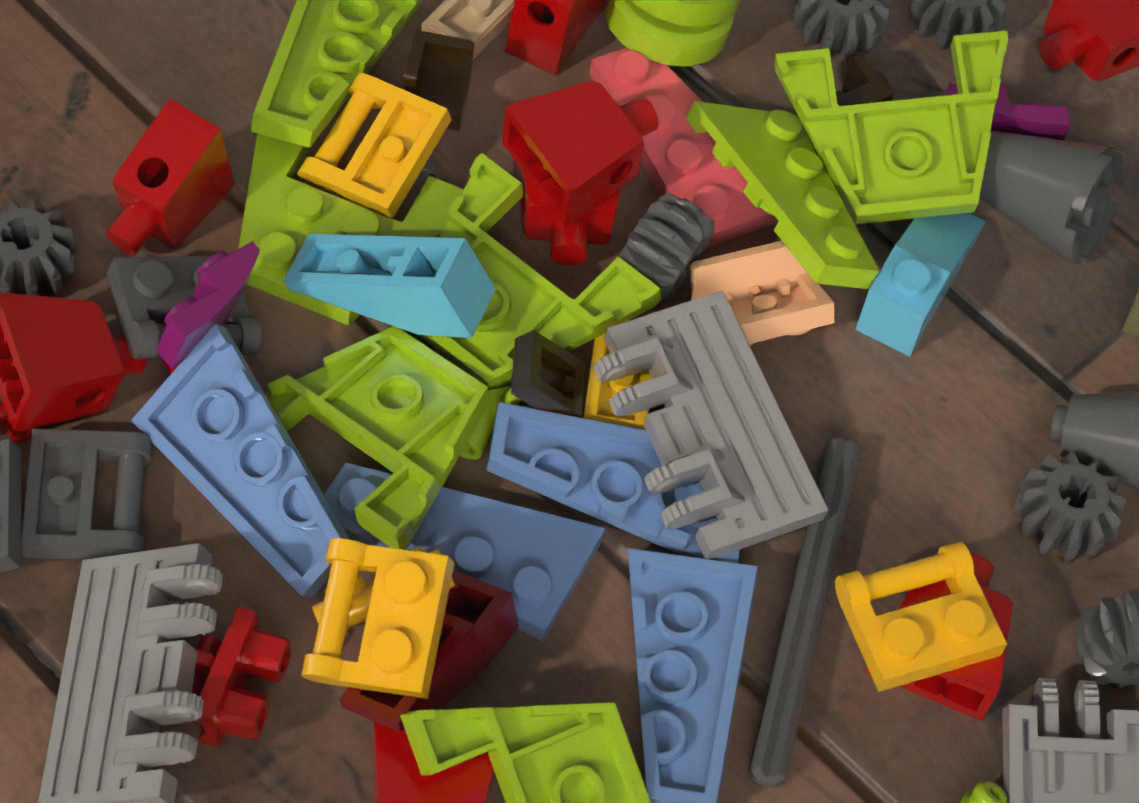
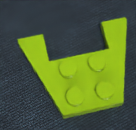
(902, 153)
(286, 211)
(523, 296)
(398, 408)
(535, 750)

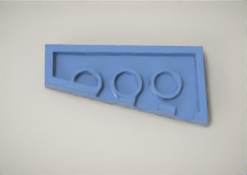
(240, 457)
(593, 470)
(493, 541)

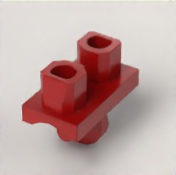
(222, 676)

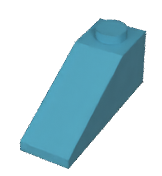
(917, 279)
(400, 280)

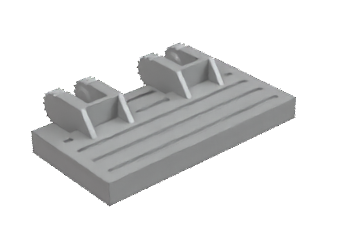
(715, 425)
(129, 677)
(1069, 770)

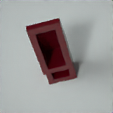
(473, 631)

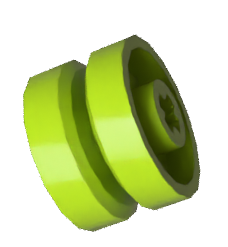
(672, 29)

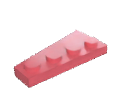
(674, 153)

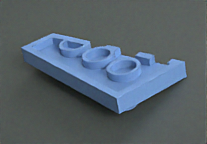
(689, 661)

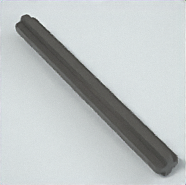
(804, 618)

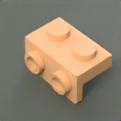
(765, 290)

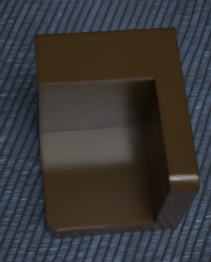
(441, 72)

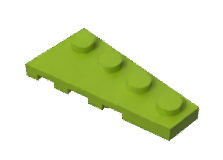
(320, 59)
(793, 186)

